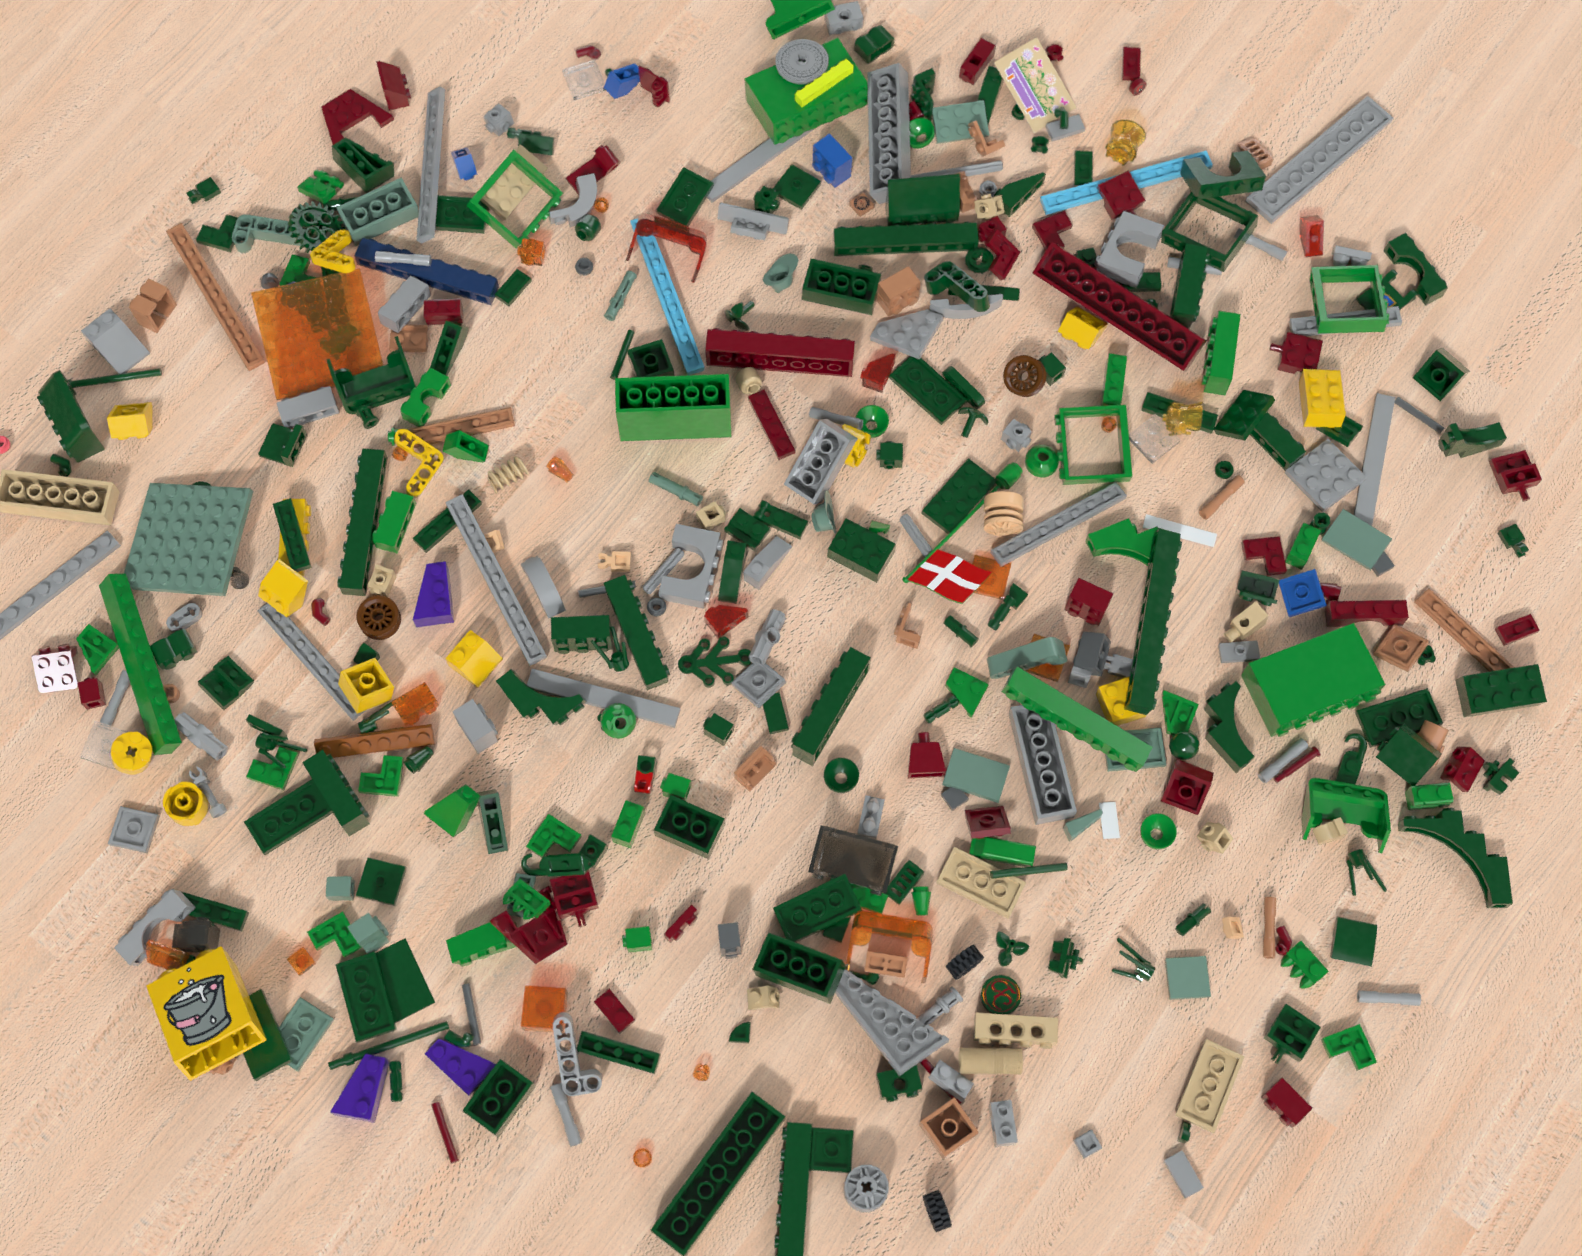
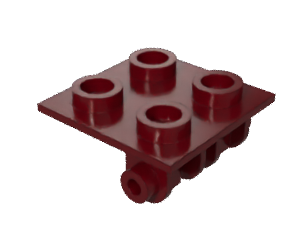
(654, 84)

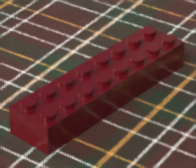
(779, 352)

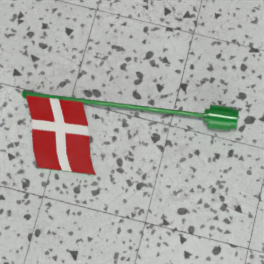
(950, 574)

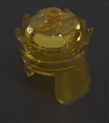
(1125, 141)
(1183, 417)

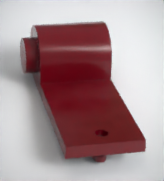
(600, 165)

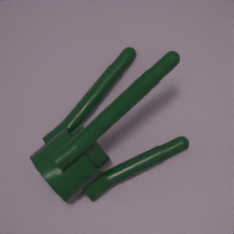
(618, 659)
(369, 724)
(268, 742)
(1360, 860)
(1143, 969)

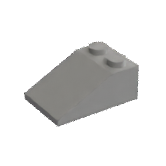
(115, 342)

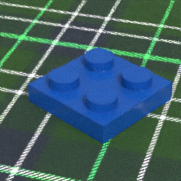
(1302, 593)

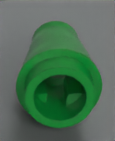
(921, 900)

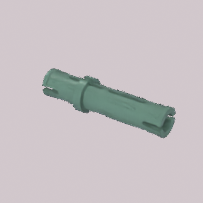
(620, 296)
(683, 493)

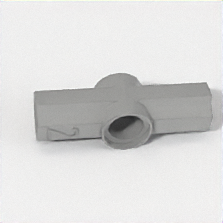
(767, 637)
(200, 736)

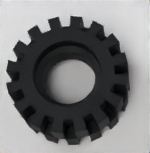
(964, 962)
(937, 1211)

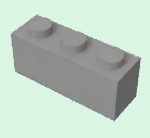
(404, 304)
(307, 407)

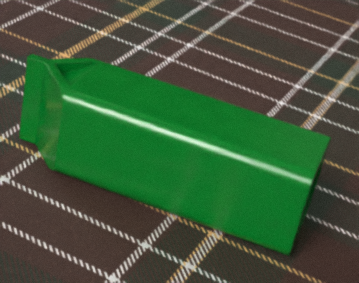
(1003, 851)

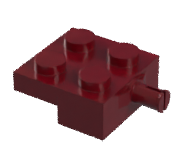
(1121, 195)
(1298, 353)
(1515, 473)
(574, 896)

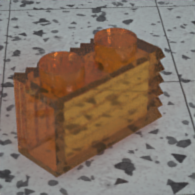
(415, 704)

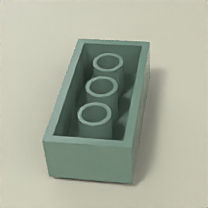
(378, 211)

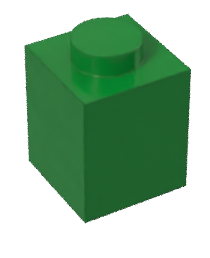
(676, 786)
(637, 939)

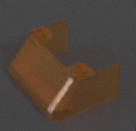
(870, 923)

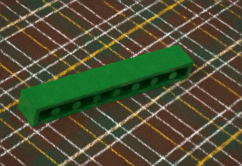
(1076, 719)

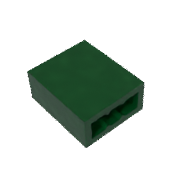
(1408, 754)

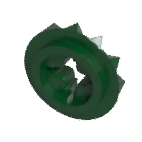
(974, 254)

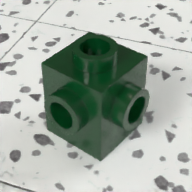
(766, 200)

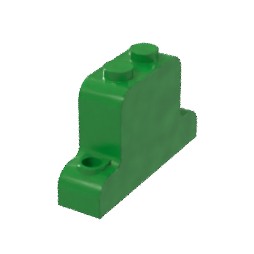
(794, 14)

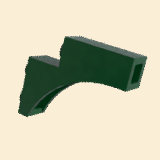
(1471, 441)
(529, 701)
(1224, 734)

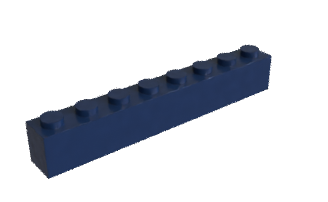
(439, 275)

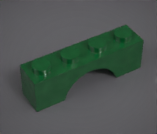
(1404, 251)

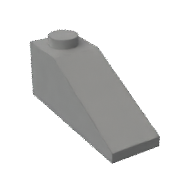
(766, 562)

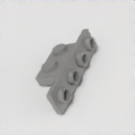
(752, 222)

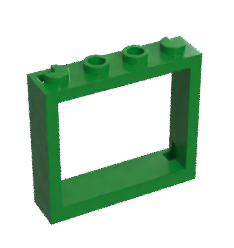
(532, 173)
(1340, 274)
(1120, 412)

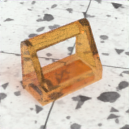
(165, 956)

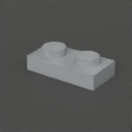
(951, 1080)

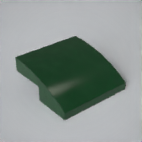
(225, 683)
(1354, 941)

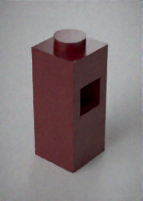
(977, 61)

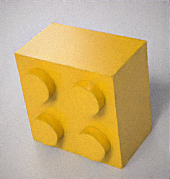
(366, 685)
(1112, 702)

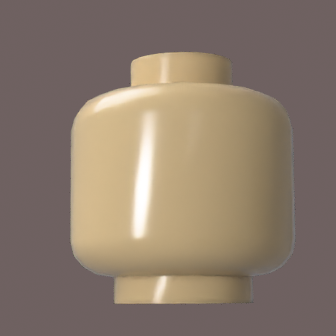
(748, 380)

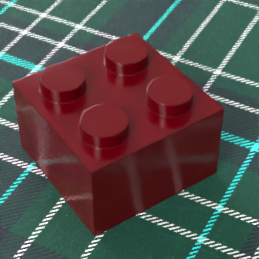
(1088, 602)

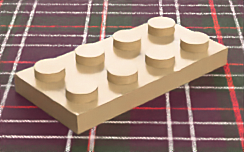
(512, 186)
(972, 880)
(1209, 1086)

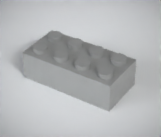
(820, 461)

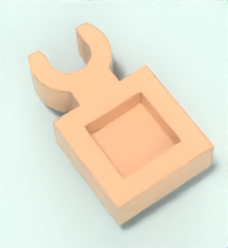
(618, 561)

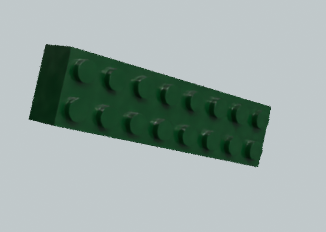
(718, 1174)

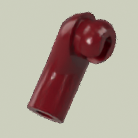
(317, 612)

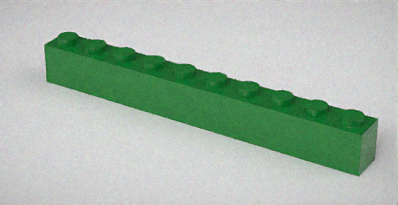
(140, 664)

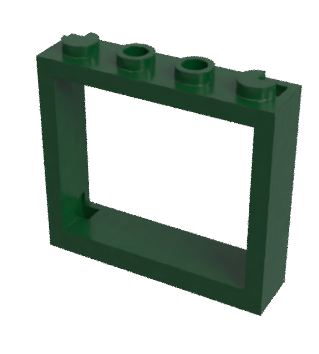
(1217, 204)

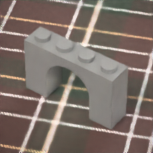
(1127, 229)
(693, 591)

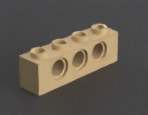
(1047, 1026)

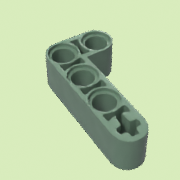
(255, 231)
(1043, 651)

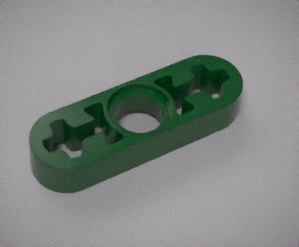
(973, 397)

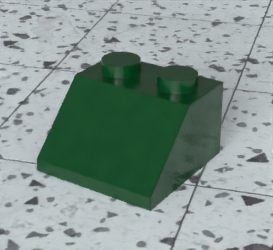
(1441, 374)

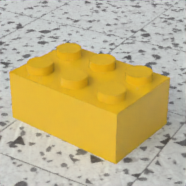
(1322, 398)

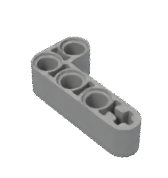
(571, 1053)

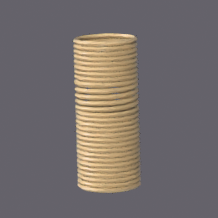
(990, 1061)

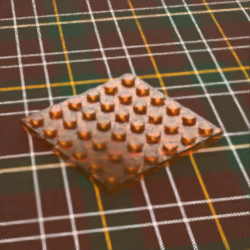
(313, 323)

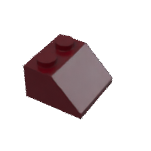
(393, 85)
(1187, 787)

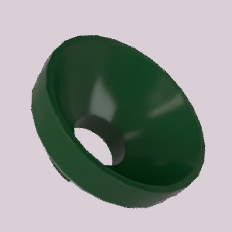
(843, 766)

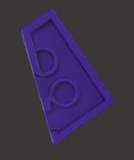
(460, 1065)

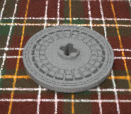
(805, 50)

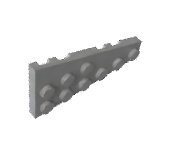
(890, 1027)

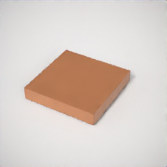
(1401, 648)

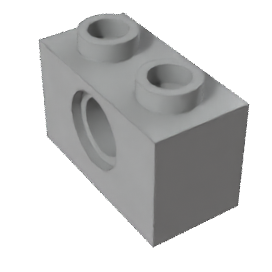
(850, 12)
(1003, 1123)

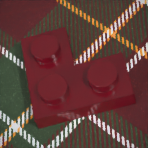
(1049, 229)
(1005, 252)
(1268, 549)

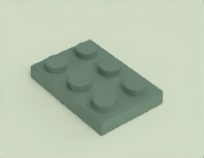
(953, 120)

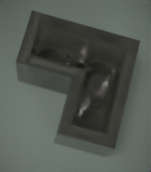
(196, 935)

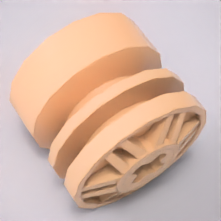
(1003, 513)

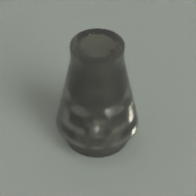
(239, 579)

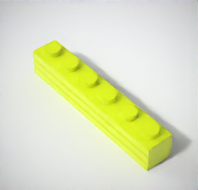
(823, 83)

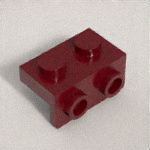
(1463, 768)

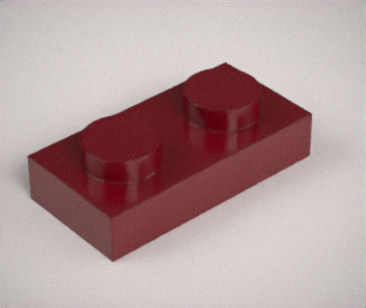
(1131, 63)
(1517, 629)
(676, 930)
(614, 1011)

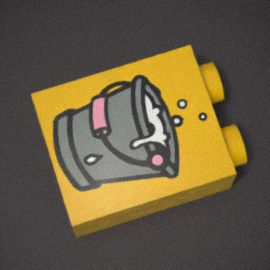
(205, 1012)

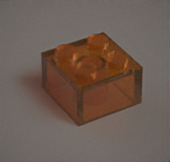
(542, 1006)

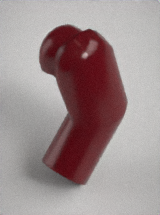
(589, 51)
(1284, 942)

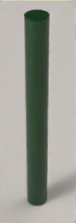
(1028, 870)

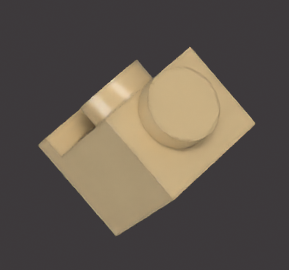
(708, 511)
(384, 587)

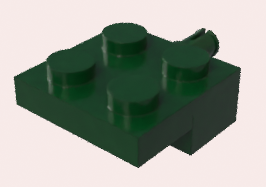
(1291, 1034)

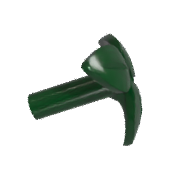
(737, 312)
(973, 415)
(1010, 946)

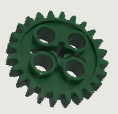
(313, 225)

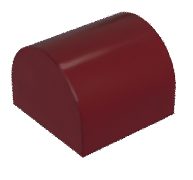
(914, 111)

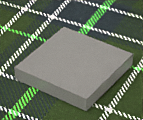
(758, 683)
(133, 829)

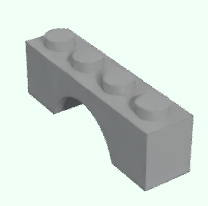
(171, 906)

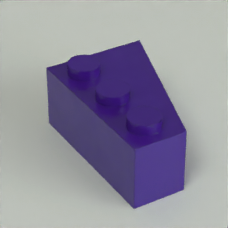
(435, 597)
(363, 1091)

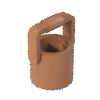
(1434, 735)

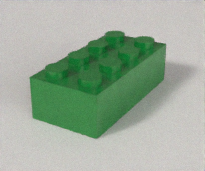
(1221, 353)

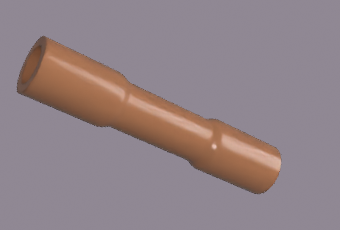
(1229, 489)
(1269, 932)

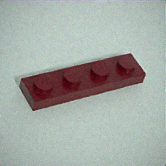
(771, 424)

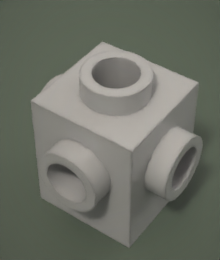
(498, 120)
(1016, 435)

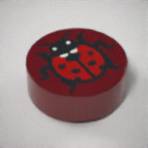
(1137, 86)

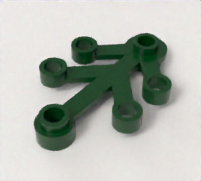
(712, 661)

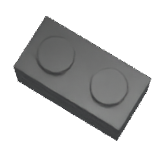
(1092, 652)
(729, 940)

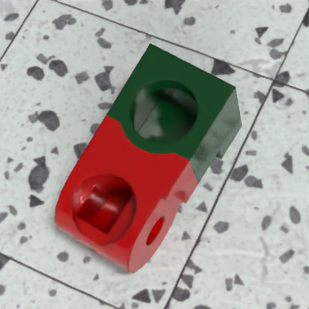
(645, 774)

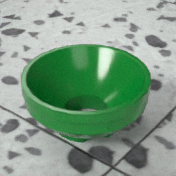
(919, 127)
(874, 414)
(1041, 468)
(614, 712)
(1162, 823)

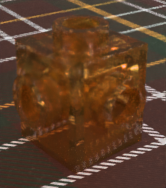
(532, 252)

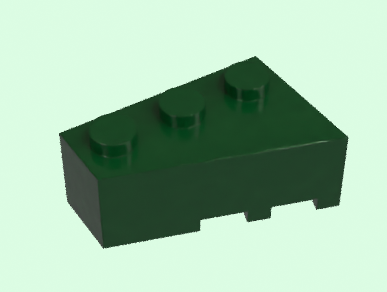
(362, 166)

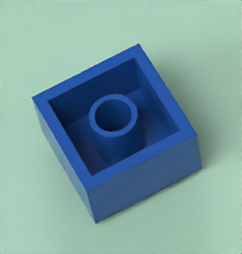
(832, 161)

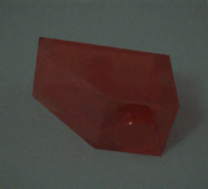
(1312, 235)
(878, 373)
(724, 618)

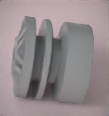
(867, 1201)

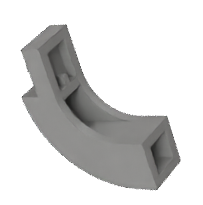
(587, 196)
(543, 586)

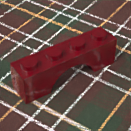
(1383, 611)

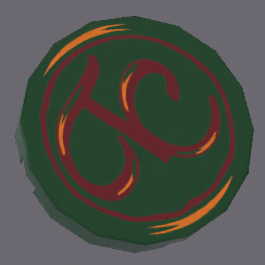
(1000, 995)

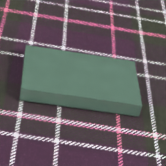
(1356, 539)
(1157, 755)
(976, 775)
(303, 1031)

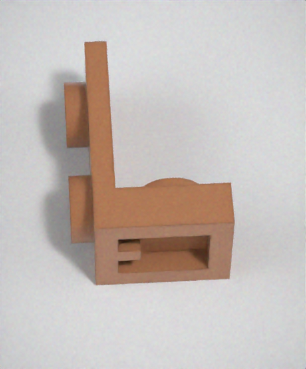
(981, 146)
(909, 637)

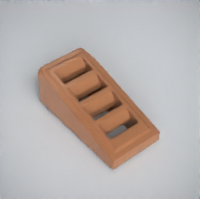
(1263, 153)

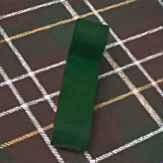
(960, 283)

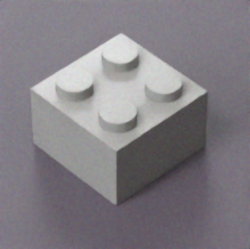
(473, 722)

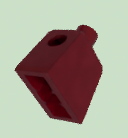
(925, 758)

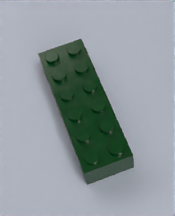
(831, 706)

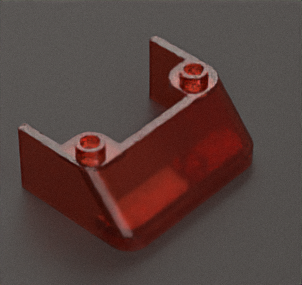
(671, 231)

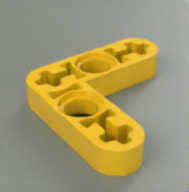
(328, 254)
(424, 457)

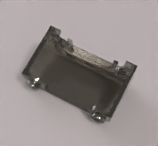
(861, 858)

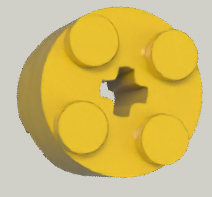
(858, 451)
(126, 763)
(188, 794)

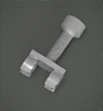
(202, 782)

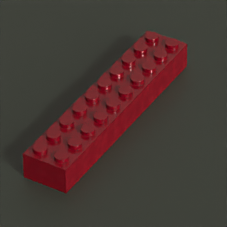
(1119, 306)

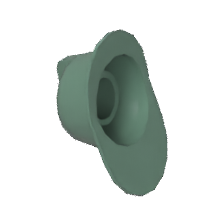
(780, 273)
(823, 515)

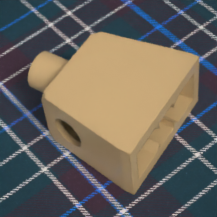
(1252, 618)

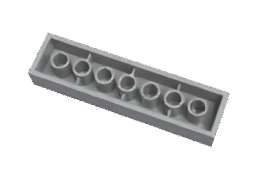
(888, 128)

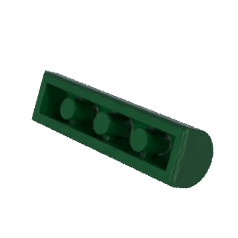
(618, 1052)

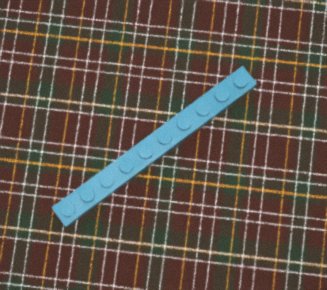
(1143, 178)
(670, 303)

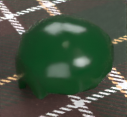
(1184, 745)

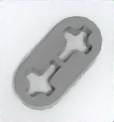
(184, 617)

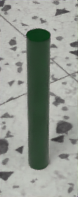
(622, 354)

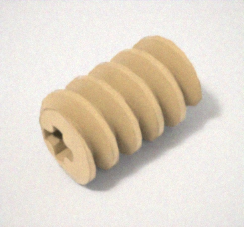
(506, 474)

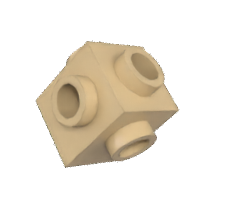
(989, 206)
(1214, 837)

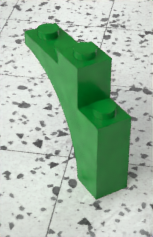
(1122, 540)

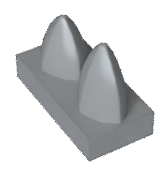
(1342, 255)
(871, 817)

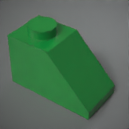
(465, 447)

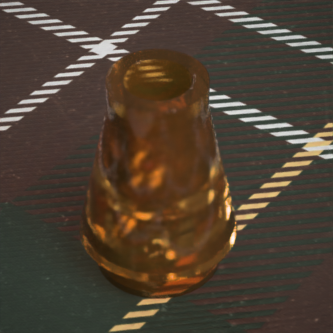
(559, 468)

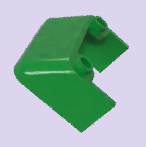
(1352, 803)

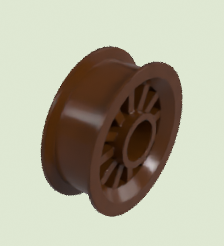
(1015, 363)
(392, 618)

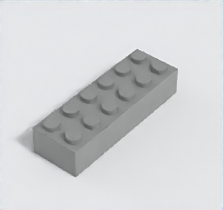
(1042, 766)

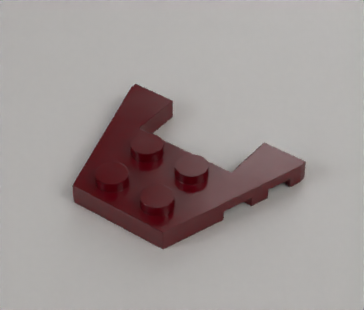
(350, 110)
(537, 937)

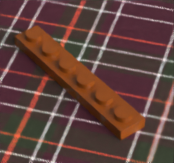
(376, 741)

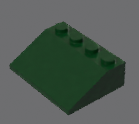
(923, 200)

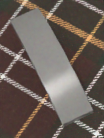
(963, 311)

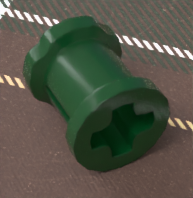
(367, 416)
(1322, 518)

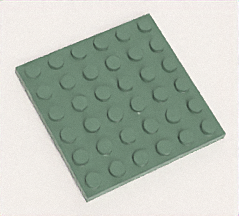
(187, 538)

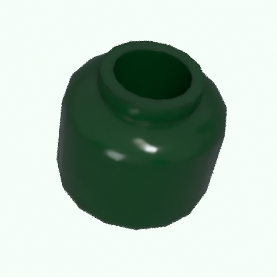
(587, 227)

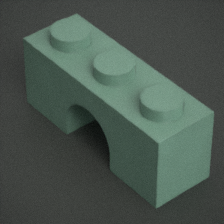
(369, 933)

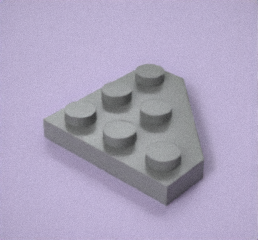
(908, 333)

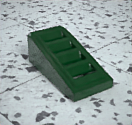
(914, 868)

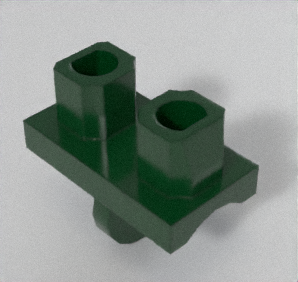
(1505, 770)
(1062, 966)

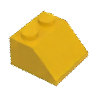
(1082, 327)
(130, 420)
(283, 589)
(473, 658)

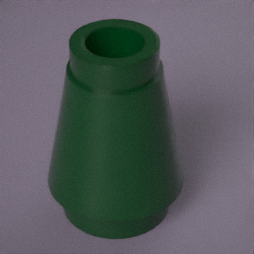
(417, 760)

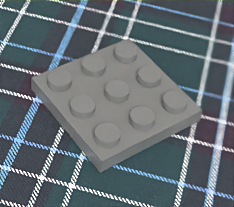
(1325, 475)

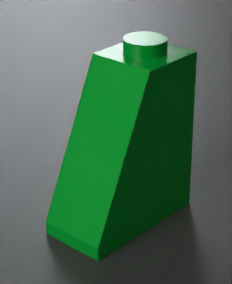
(454, 810)

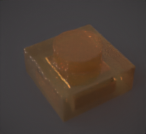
(301, 961)

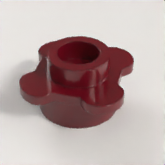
(1054, 49)

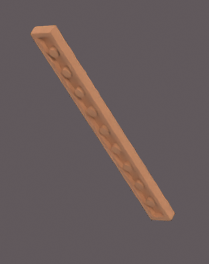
(215, 297)

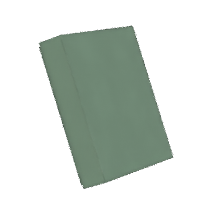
(1187, 977)

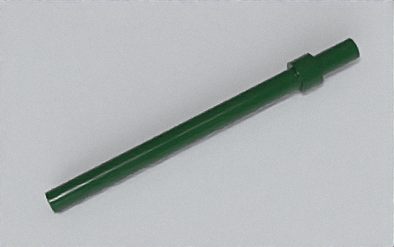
(115, 378)
(350, 1058)

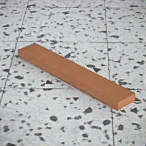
(470, 425)
(1462, 632)

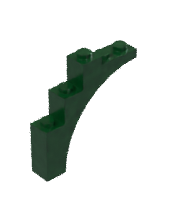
(1489, 869)

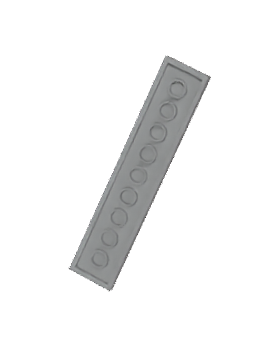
(1319, 159)

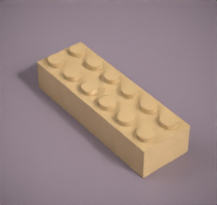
(57, 497)

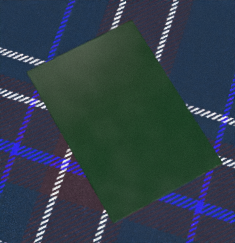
(403, 980)

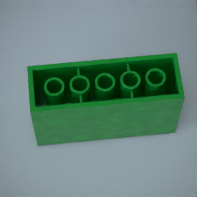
(783, 118)
(673, 407)
(1313, 680)

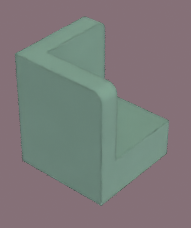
(340, 888)

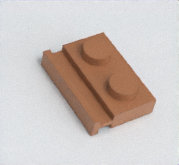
(412, 338)

